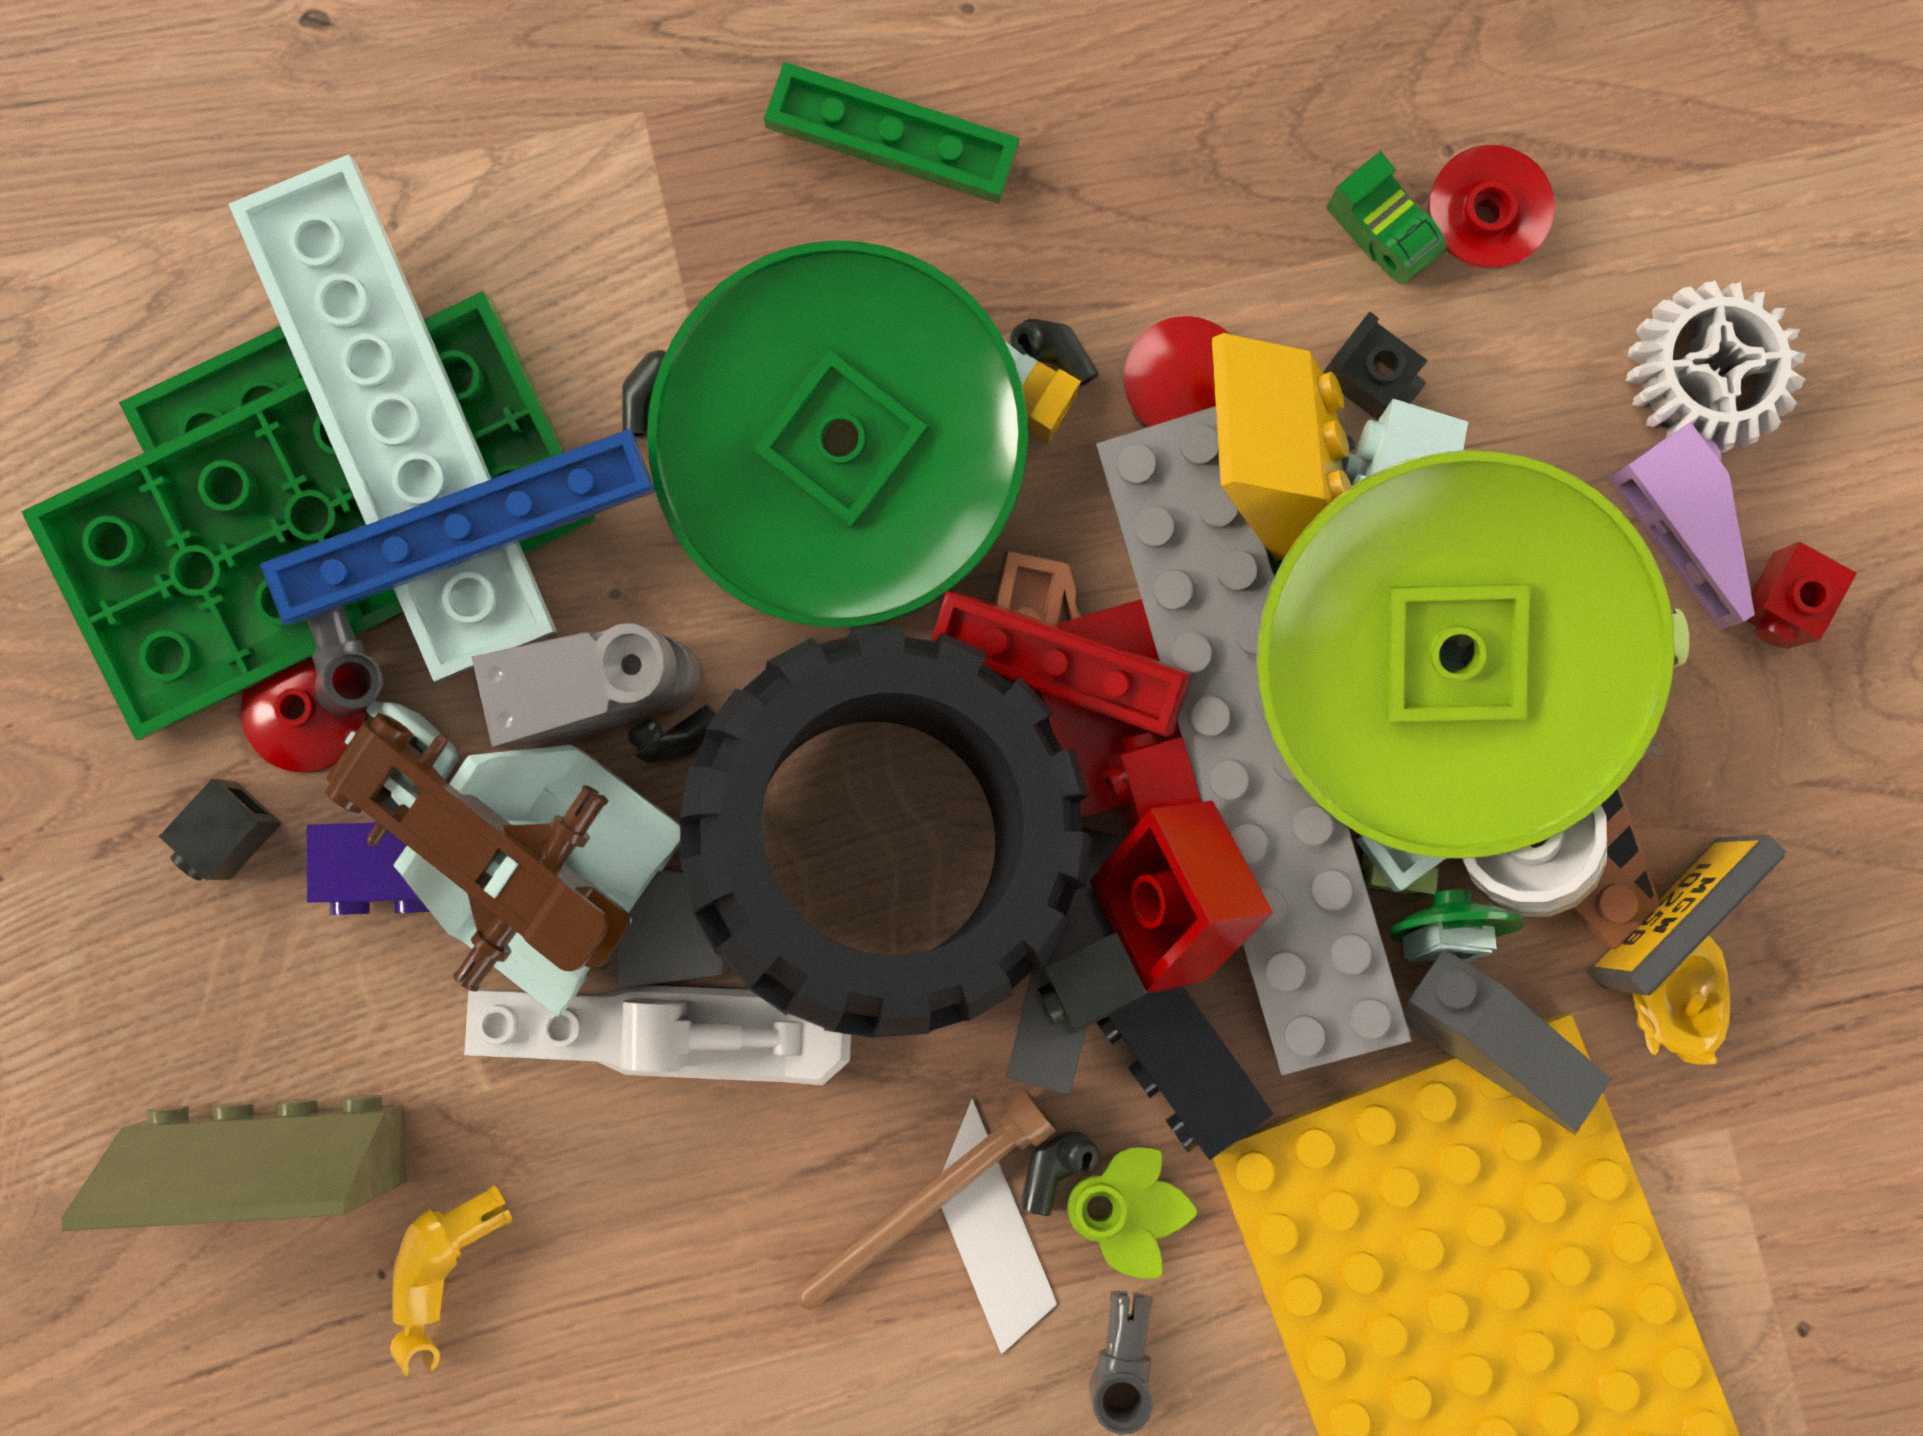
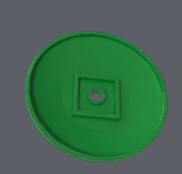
(747, 414)

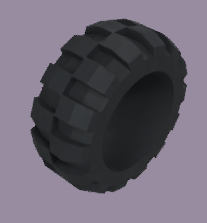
(999, 736)

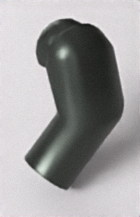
(1053, 1163)

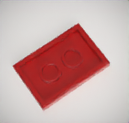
(1089, 731)

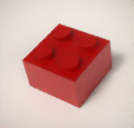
(1180, 895)

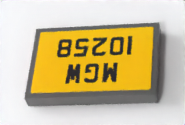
(1688, 913)

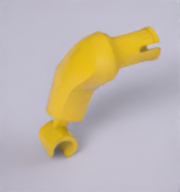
(424, 1262)

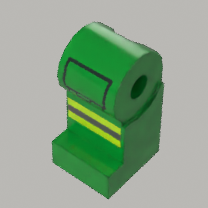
(1386, 220)

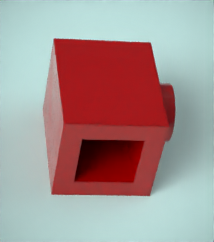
(1798, 596)
(1149, 775)

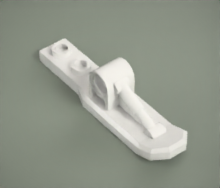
(660, 1034)

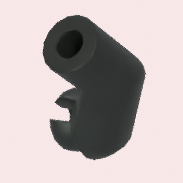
(1056, 345)
(638, 391)
(677, 742)

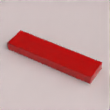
(1068, 663)

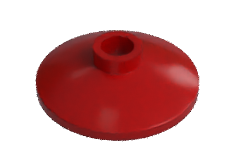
(1507, 185)
(314, 738)

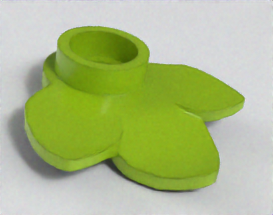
(1139, 1211)

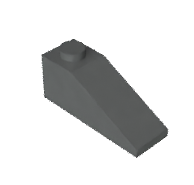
(1504, 1041)

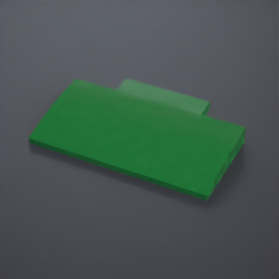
(234, 475)

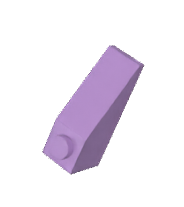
(1691, 515)

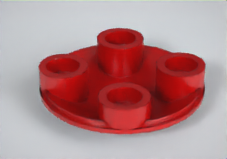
(1171, 370)

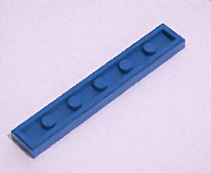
(457, 528)

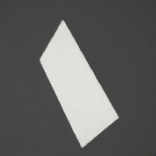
(996, 1245)

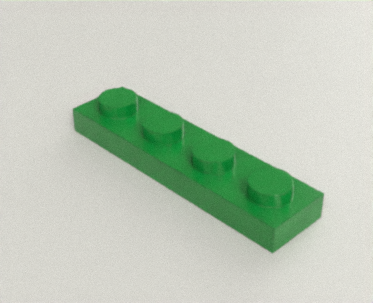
(891, 132)

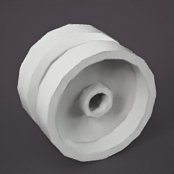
(1545, 877)

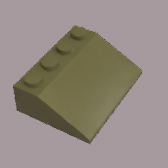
(244, 1165)

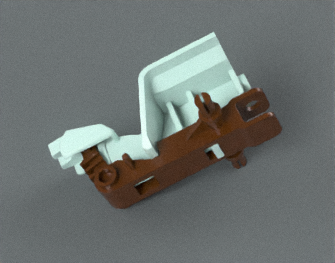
(516, 855)

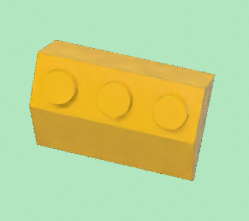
(1277, 436)

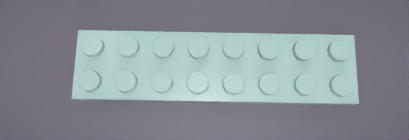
(384, 399)

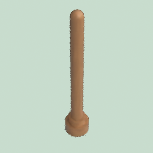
(1021, 1125)

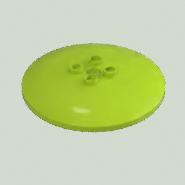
(1561, 672)

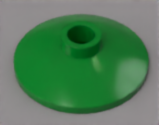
(1455, 911)

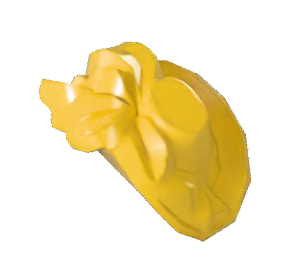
(1689, 1008)

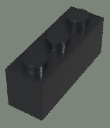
(1190, 1068)

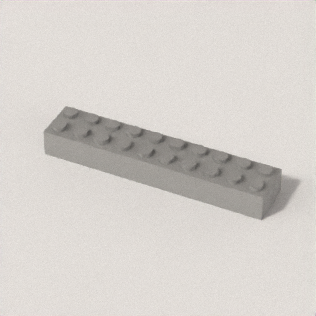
(1204, 597)

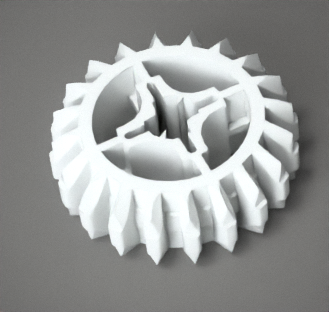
(1717, 322)

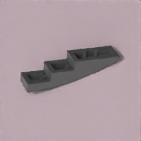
(1043, 1051)

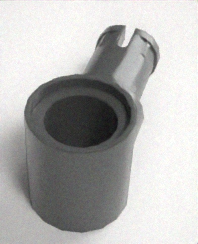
(337, 651)
(1124, 1362)

